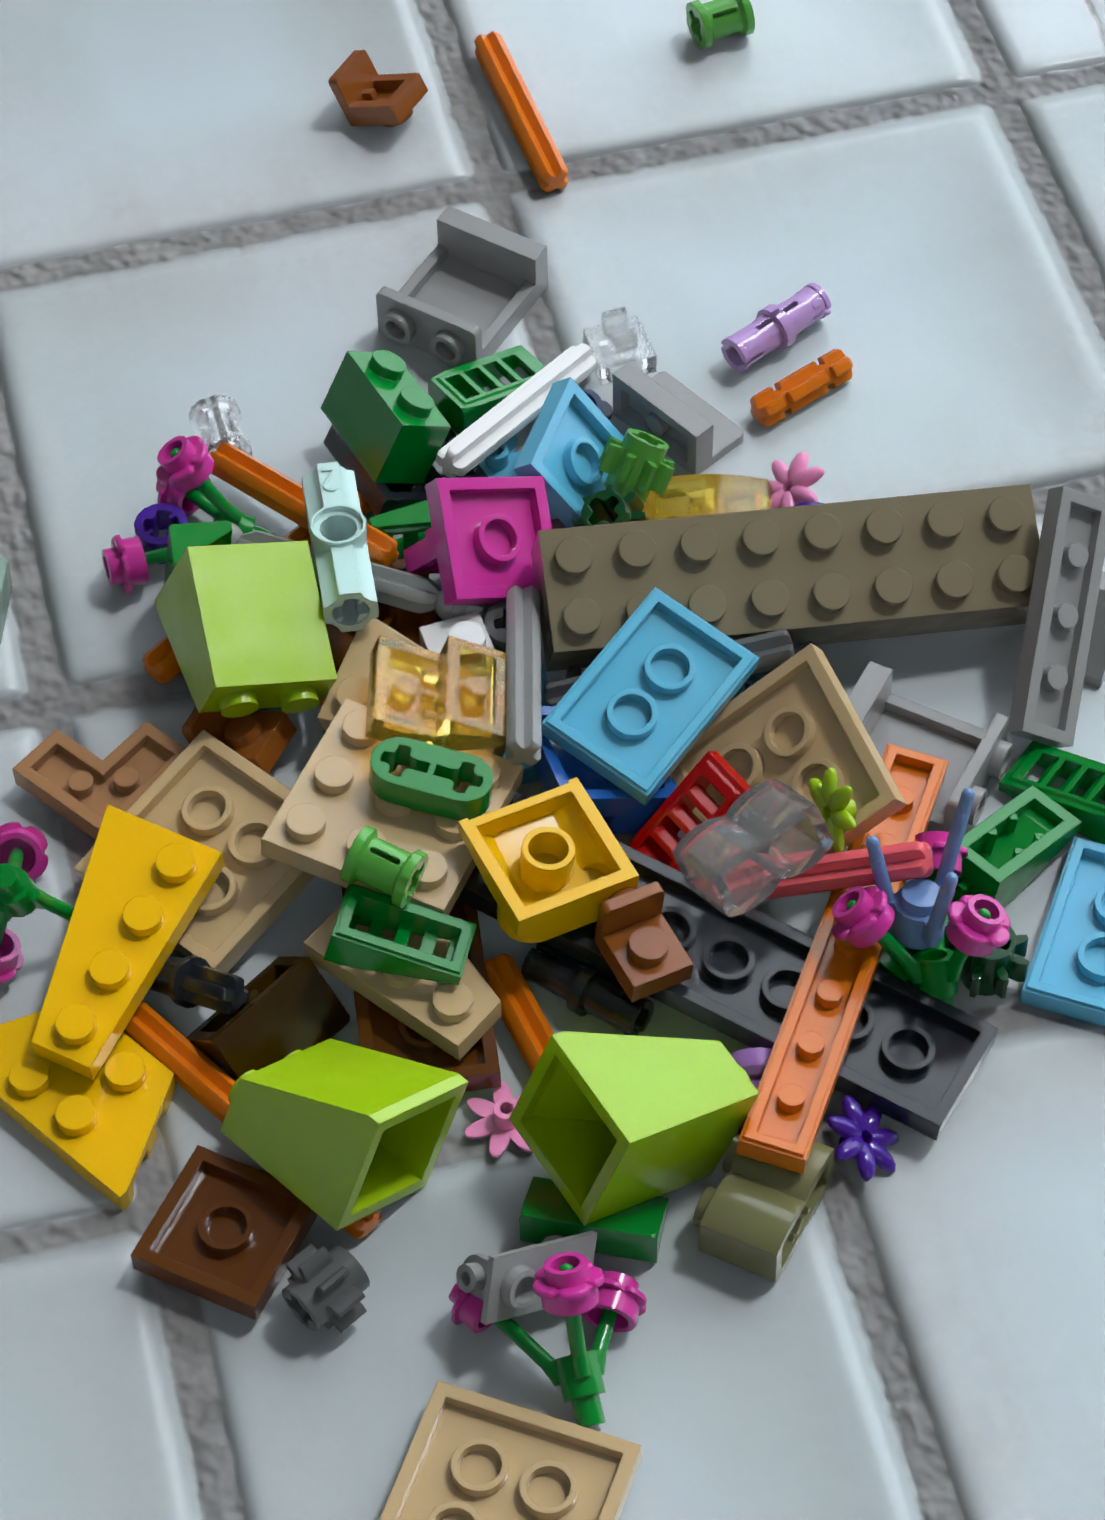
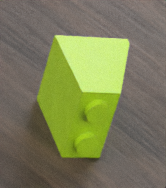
(248, 627)
(630, 1115)
(344, 1125)

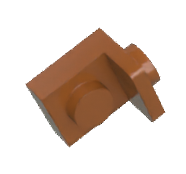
(256, 736)
(640, 942)

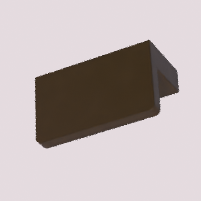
(285, 1012)

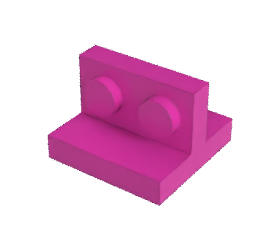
(481, 536)

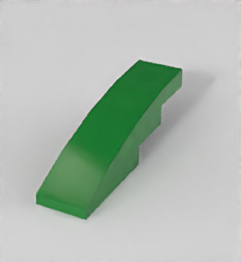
(1006, 854)

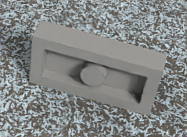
(675, 414)

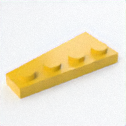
(123, 928)

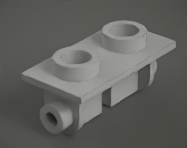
(507, 1277)

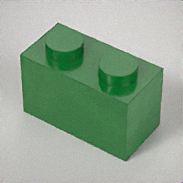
(385, 417)

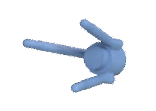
(921, 903)

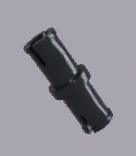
(586, 990)

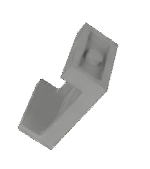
(465, 290)
(971, 751)

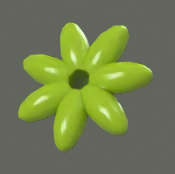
(835, 806)

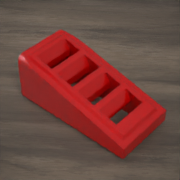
(661, 831)

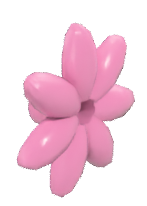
(792, 482)
(495, 1121)

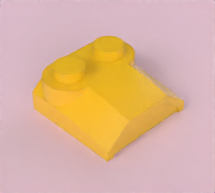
(548, 862)

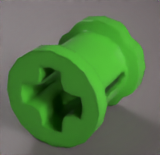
(718, 19)
(384, 866)

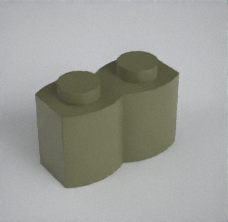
(761, 1210)

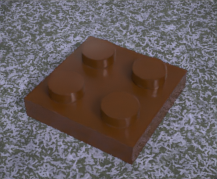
(224, 1233)

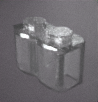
(747, 852)

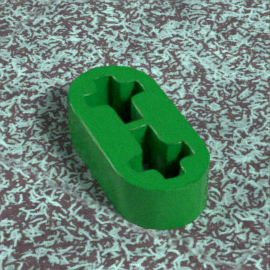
(430, 778)

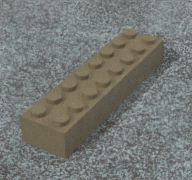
(800, 569)

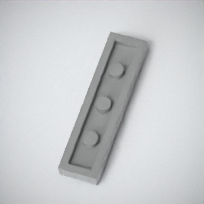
(1059, 618)

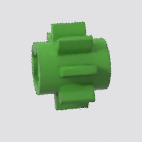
(637, 464)

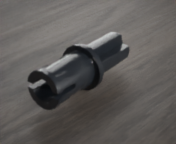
(194, 983)

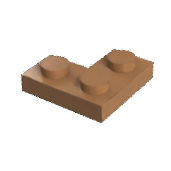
(82, 784)

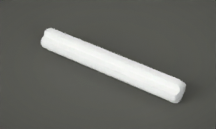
(512, 412)

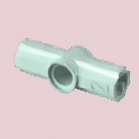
(339, 547)

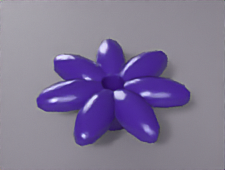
(862, 1139)

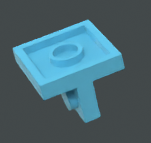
(567, 449)

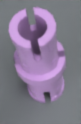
(776, 327)

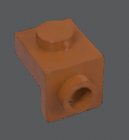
(374, 97)

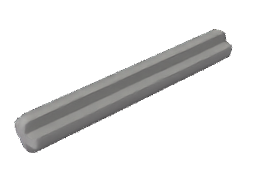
(523, 676)

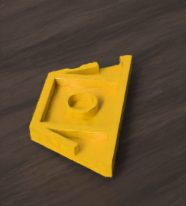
(90, 1124)

